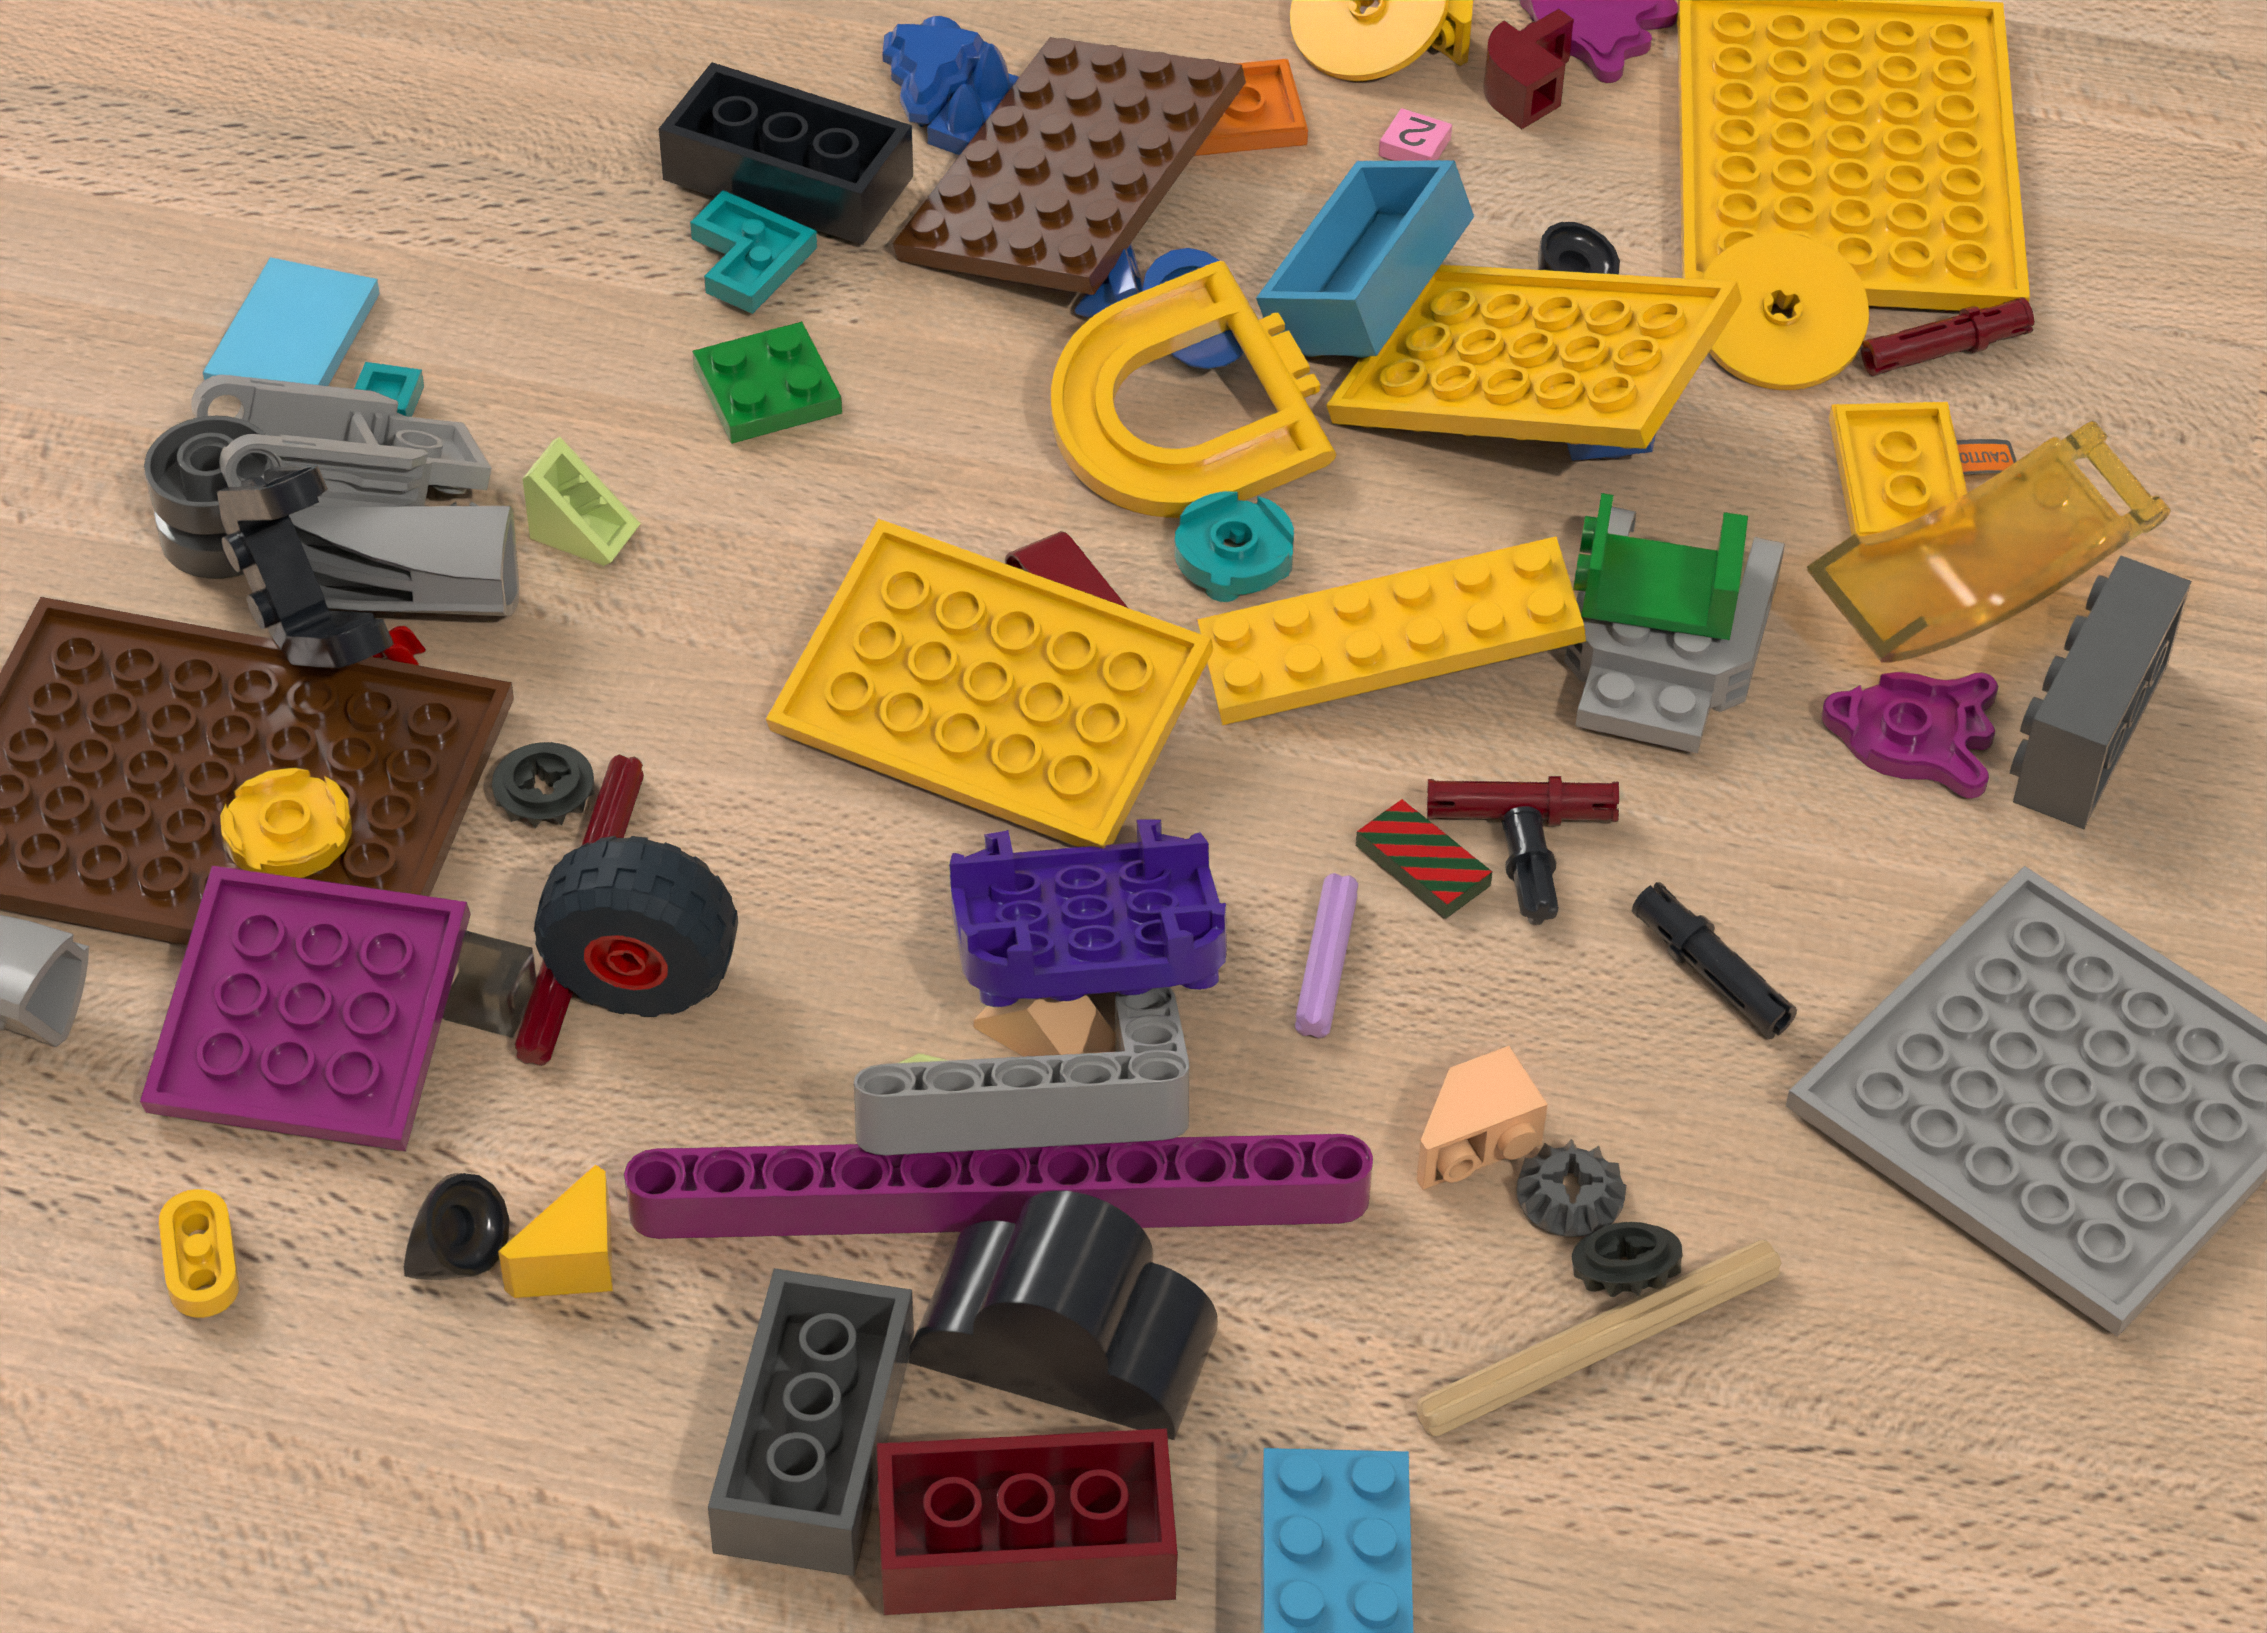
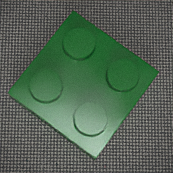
(767, 382)

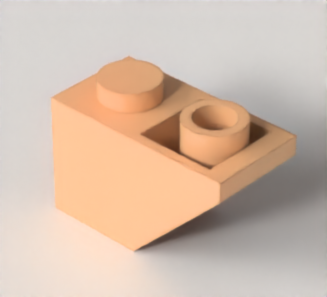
(1481, 1117)

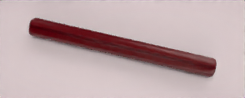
(549, 998)

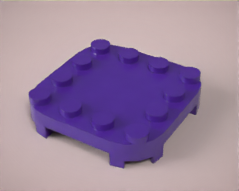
(1088, 918)

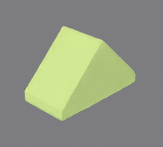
(574, 508)

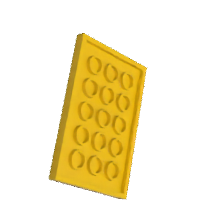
(1539, 355)
(991, 686)

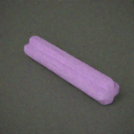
(1326, 956)

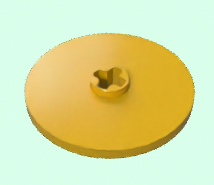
(1366, 45)
(1825, 321)

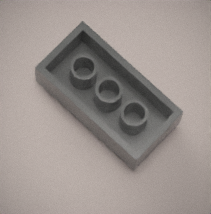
(2098, 690)
(809, 1422)

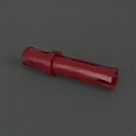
(1968, 331)
(1495, 798)

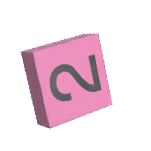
(1414, 137)

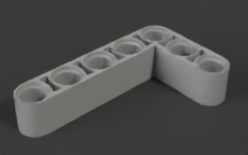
(1036, 1099)

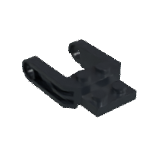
(280, 576)

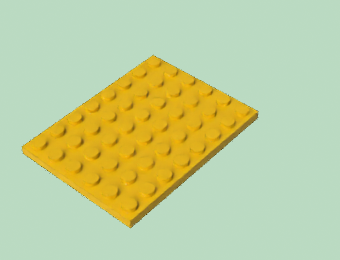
(1858, 131)

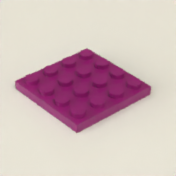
(307, 1008)

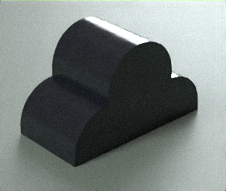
(1070, 1314)

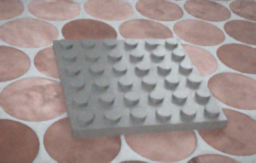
(2057, 1098)

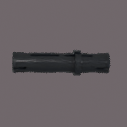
(1694, 941)

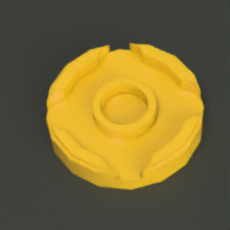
(286, 823)

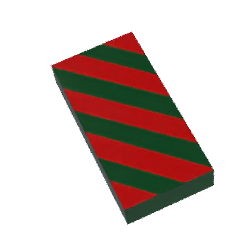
(1424, 858)

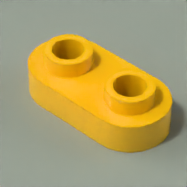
(199, 1257)

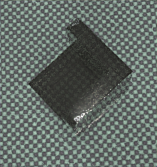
(491, 984)

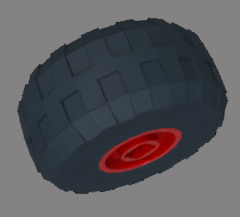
(636, 926)

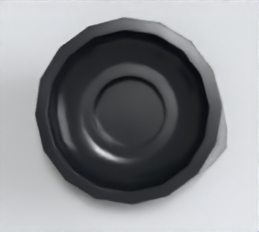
(1576, 249)
(457, 1230)

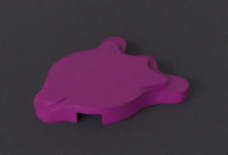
(1608, 29)
(1918, 727)

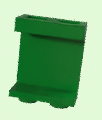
(1660, 581)

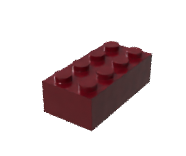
(1026, 1521)

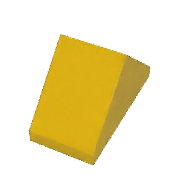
(565, 1245)

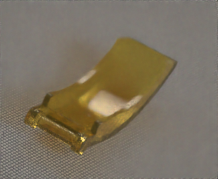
(1987, 550)

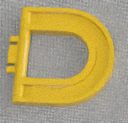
(1153, 326)

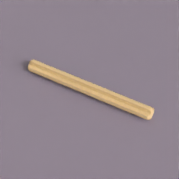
(1597, 1338)

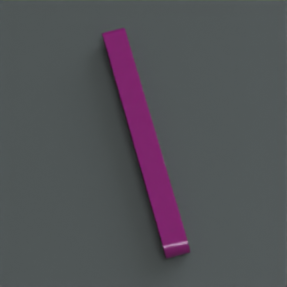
(899, 1199)

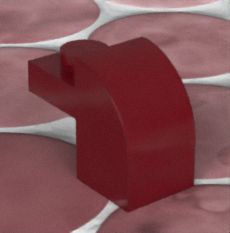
(1528, 67)

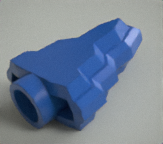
(930, 63)

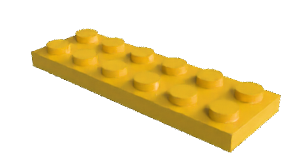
(1392, 630)

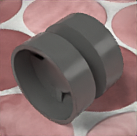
(183, 490)

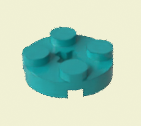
(1234, 570)

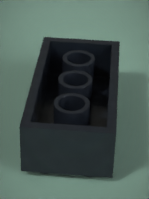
(787, 152)

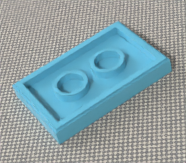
(295, 324)

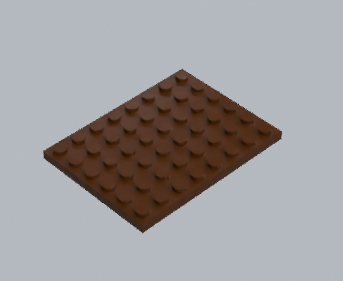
(144, 726)

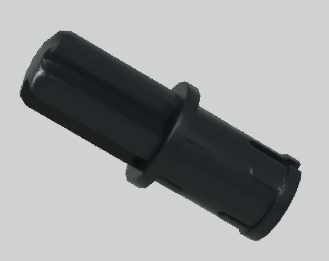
(1530, 864)

